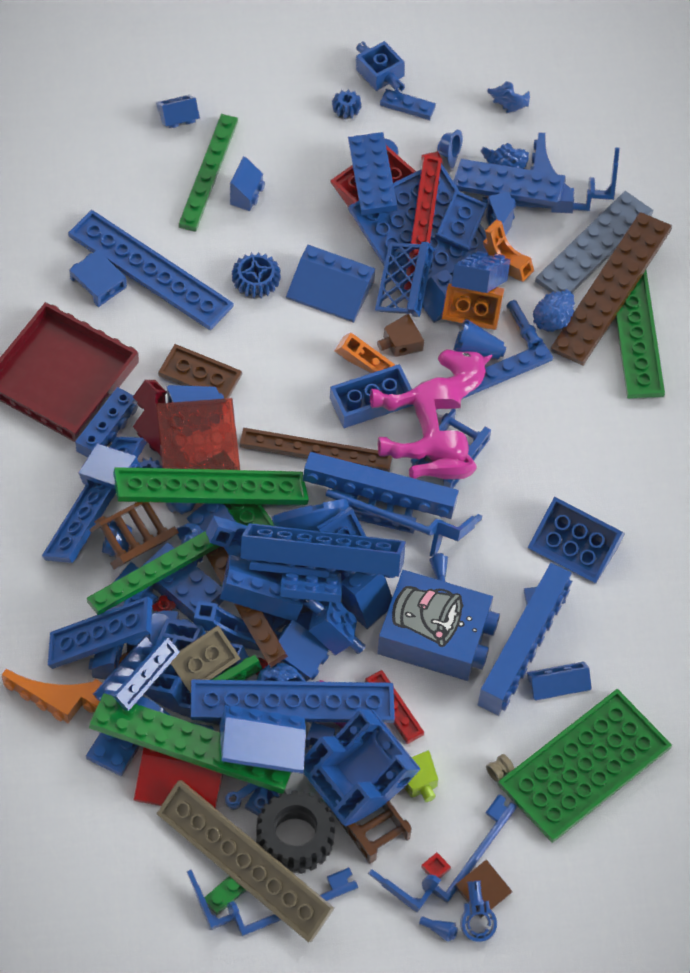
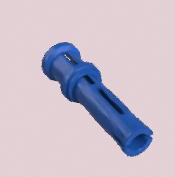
(527, 331)

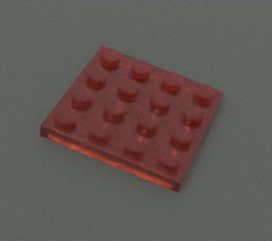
(198, 435)

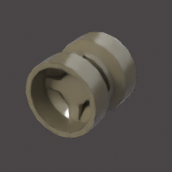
(500, 767)

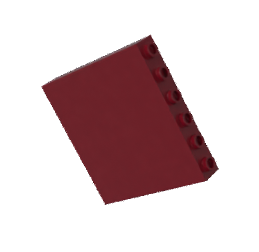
(62, 371)

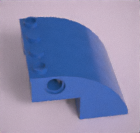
(168, 688)
(359, 767)

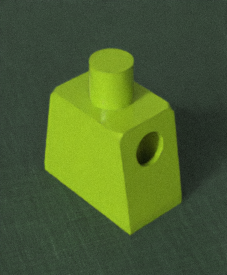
(425, 779)

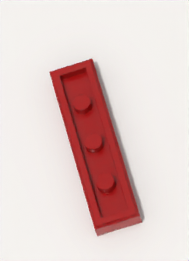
(404, 719)

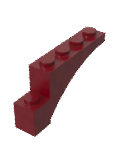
(147, 397)

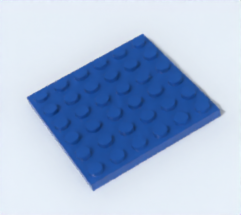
(398, 226)

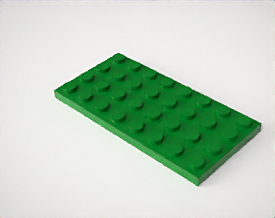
(584, 765)

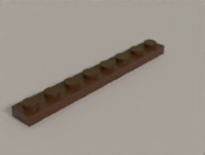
(302, 447)
(254, 619)

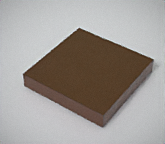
(492, 885)

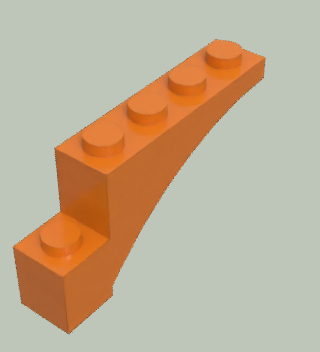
(59, 700)

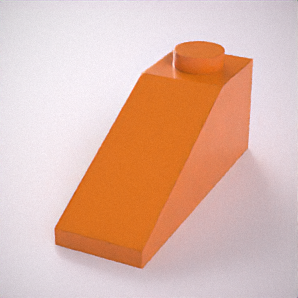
(361, 354)

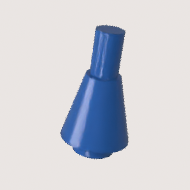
(439, 565)
(444, 929)

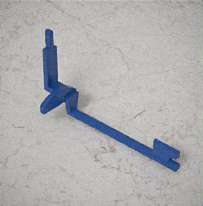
(607, 194)
(437, 527)
(498, 813)
(337, 882)

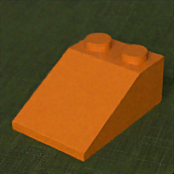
(474, 306)

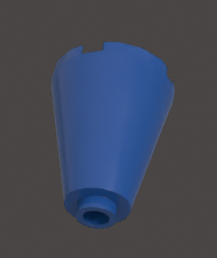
(478, 340)

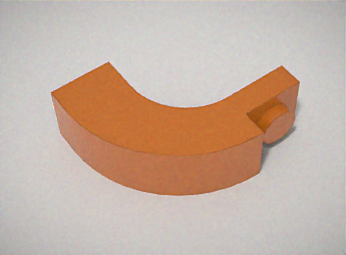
(496, 243)

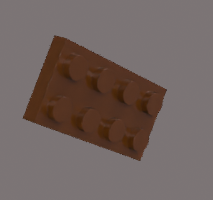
(195, 369)

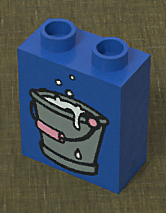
(437, 626)

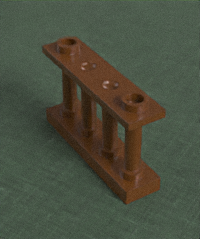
(135, 548)
(370, 848)

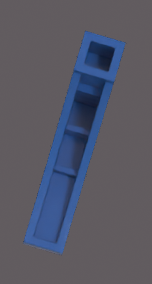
(542, 164)
(233, 627)

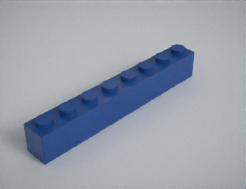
(380, 485)

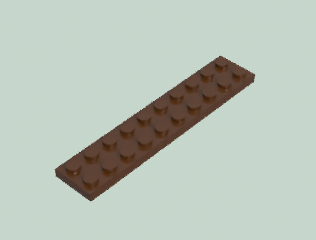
(611, 288)

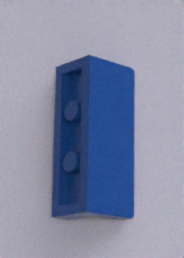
(560, 680)

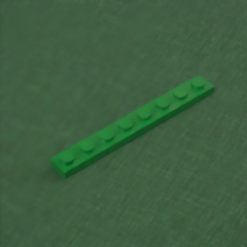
(208, 172)
(150, 573)

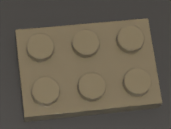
(205, 657)

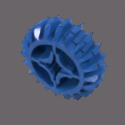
(253, 266)

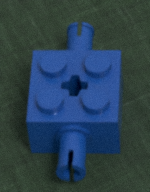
(380, 66)
(334, 626)

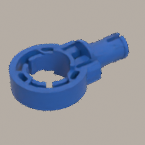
(470, 911)

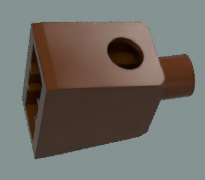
(401, 337)

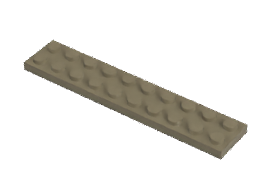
(245, 861)

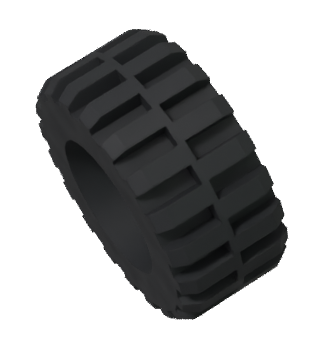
(296, 807)

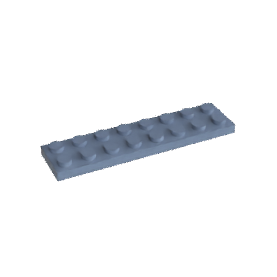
(592, 245)

